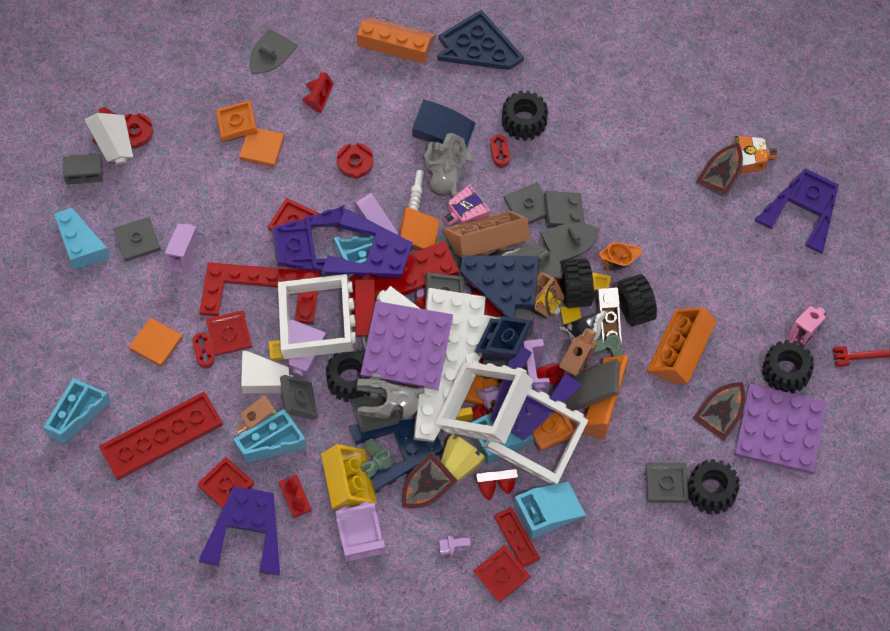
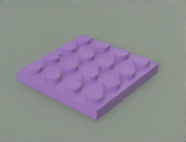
(407, 345)
(781, 428)

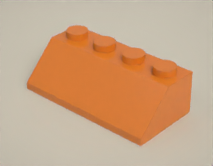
(395, 39)
(682, 344)
(600, 413)

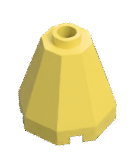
(461, 457)

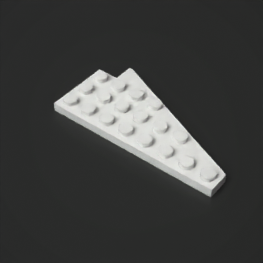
(464, 337)

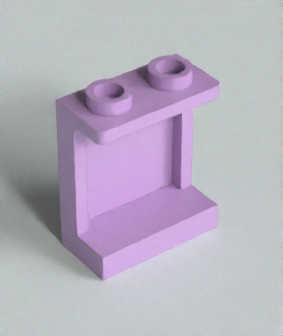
(536, 348)
(359, 531)

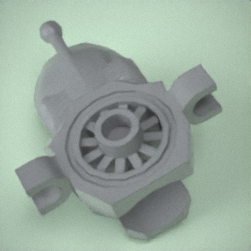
(446, 163)
(396, 398)

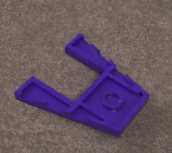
(812, 194)
(295, 242)
(386, 256)
(532, 412)
(251, 512)

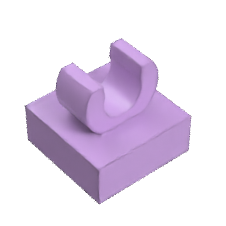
(488, 394)

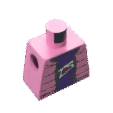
(466, 207)
(811, 322)

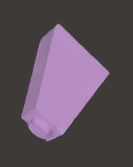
(371, 210)
(181, 248)
(300, 333)

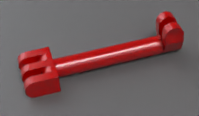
(845, 356)

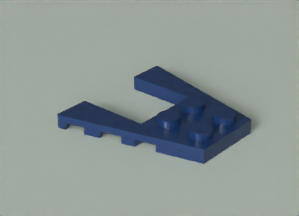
(412, 450)

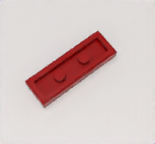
(364, 306)
(516, 537)

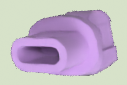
(451, 545)

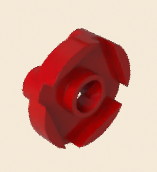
(144, 132)
(359, 169)

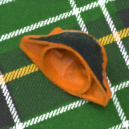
(619, 255)

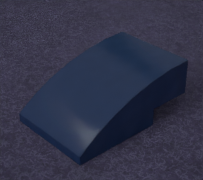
(437, 121)
(503, 338)

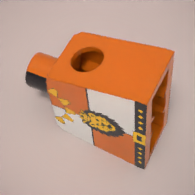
(754, 153)

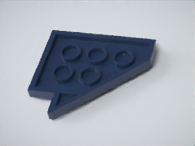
(479, 43)
(504, 280)

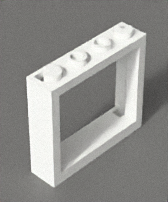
(322, 346)
(508, 413)
(530, 466)

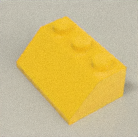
(345, 478)

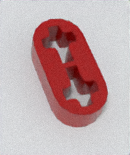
(503, 150)
(199, 351)
(551, 371)

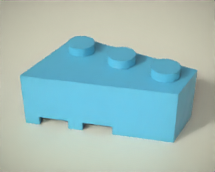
(80, 241)
(353, 249)
(75, 410)
(270, 438)

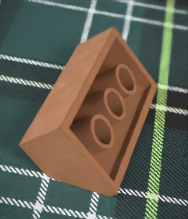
(488, 234)

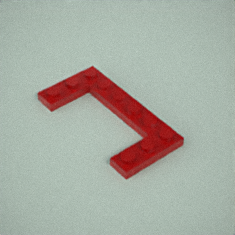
(222, 273)

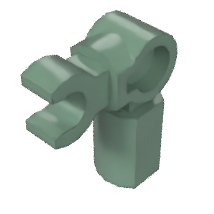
(613, 343)
(381, 458)

